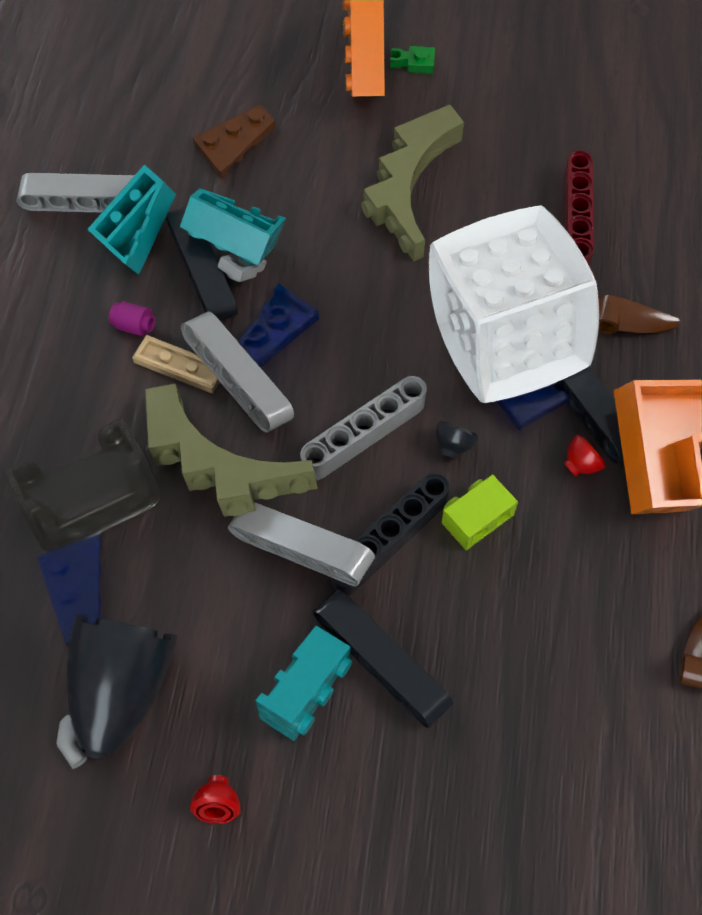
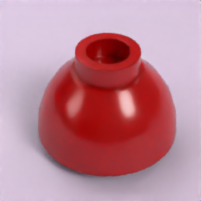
(583, 457)
(215, 801)

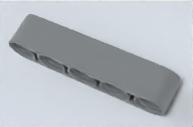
(69, 191)
(237, 372)
(369, 415)
(303, 544)

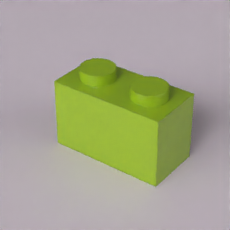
(478, 511)

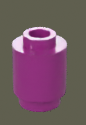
(132, 318)

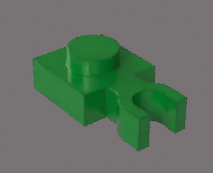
(417, 59)

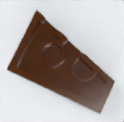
(231, 139)

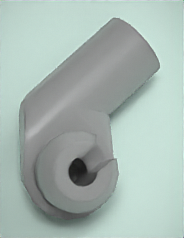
(67, 743)

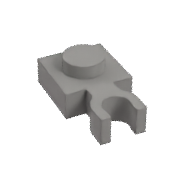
(238, 269)

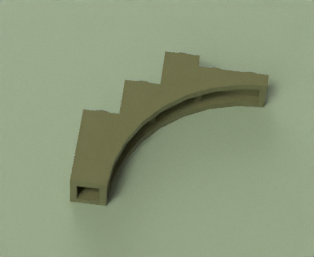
(414, 148)
(205, 465)

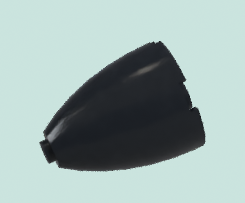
(113, 680)

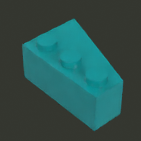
(134, 218)
(231, 227)
(305, 684)

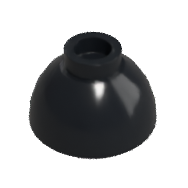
(454, 439)

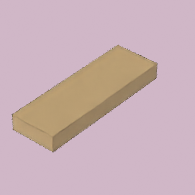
(175, 363)

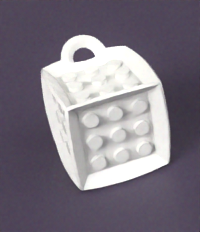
(514, 303)

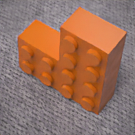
(366, 49)
(661, 444)

